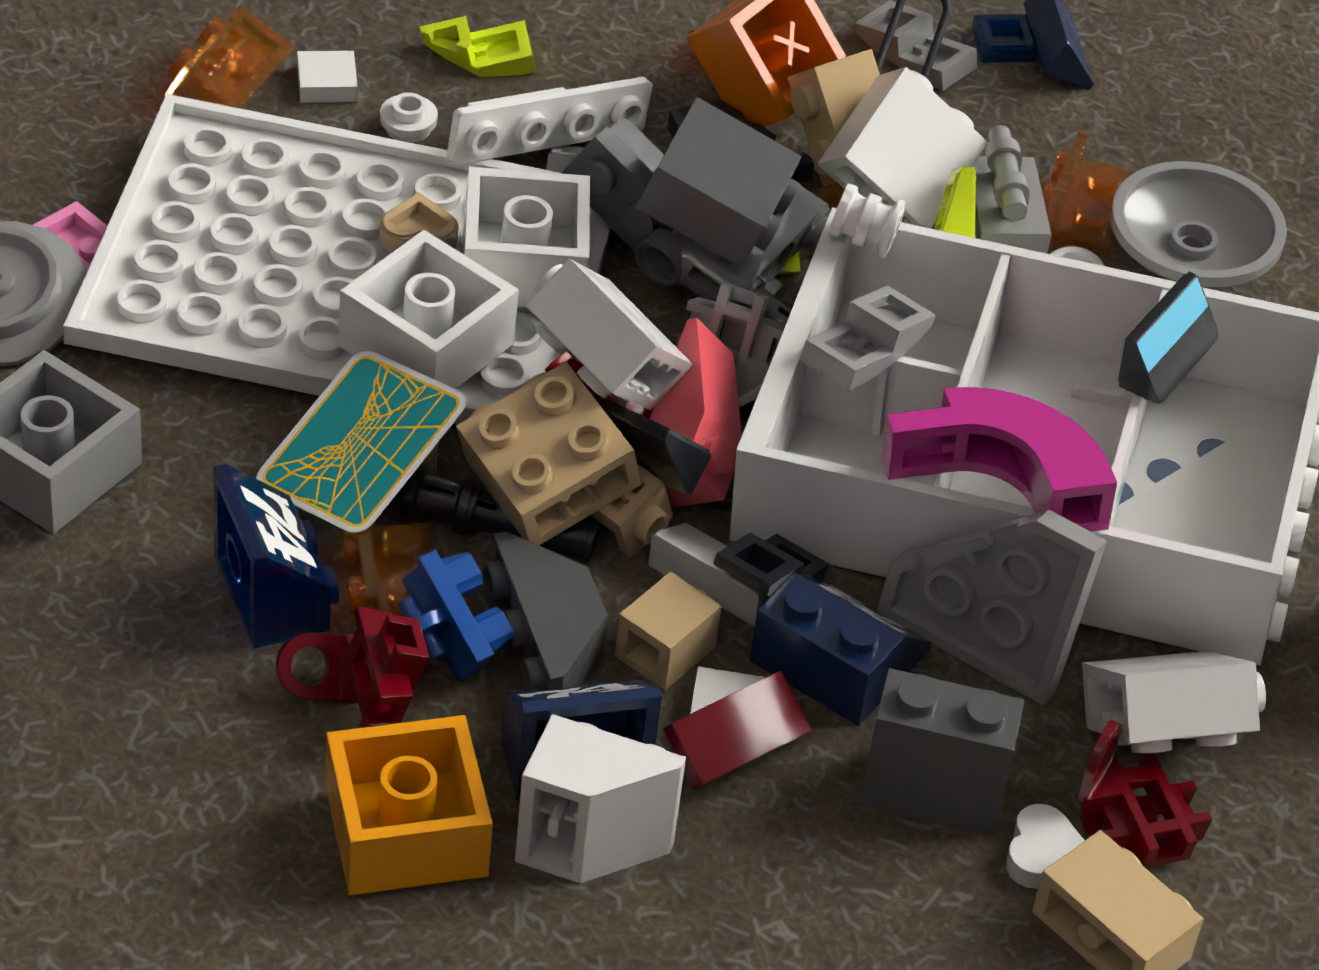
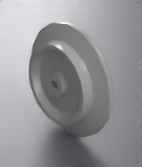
(36, 290)

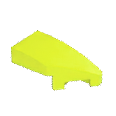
(486, 52)

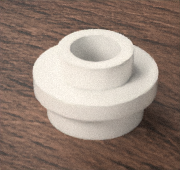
(408, 117)

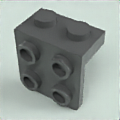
(619, 169)

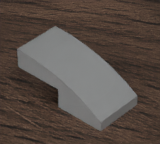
(912, 44)
(871, 339)

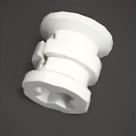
(867, 219)

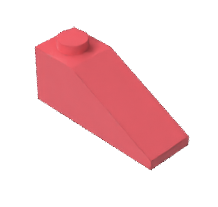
(705, 411)

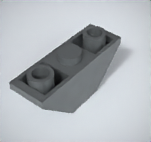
(551, 609)

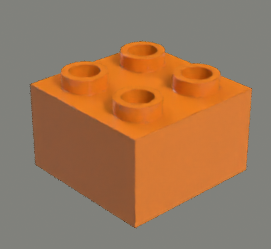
(755, 48)

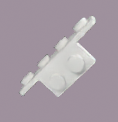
(544, 119)

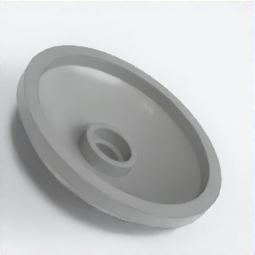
(1199, 222)

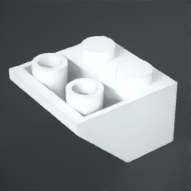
(596, 802)

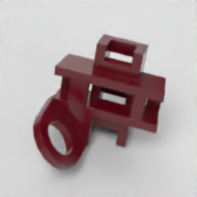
(370, 668)
(1132, 820)

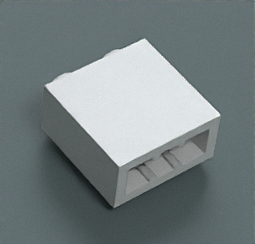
(903, 145)
(607, 334)
(1174, 698)

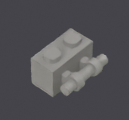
(1009, 196)

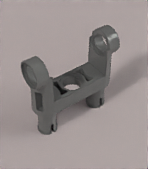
(704, 272)

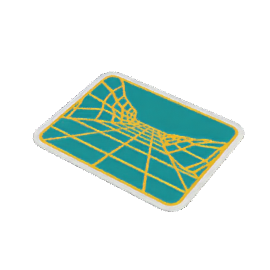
(362, 440)

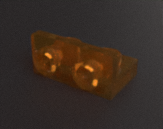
(232, 62)
(1082, 199)
(381, 561)

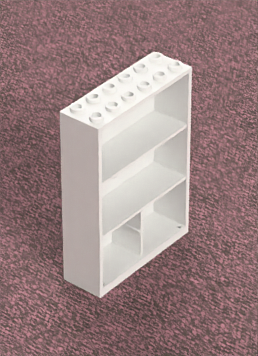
(1182, 557)

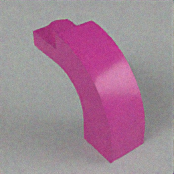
(1009, 439)

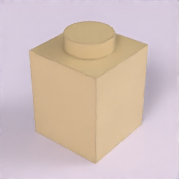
(667, 630)

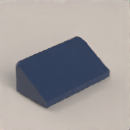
(1058, 42)

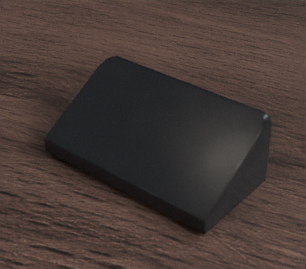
(658, 448)

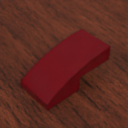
(737, 729)

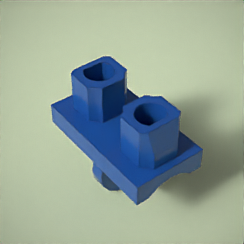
(446, 621)

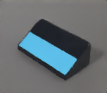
(1168, 341)

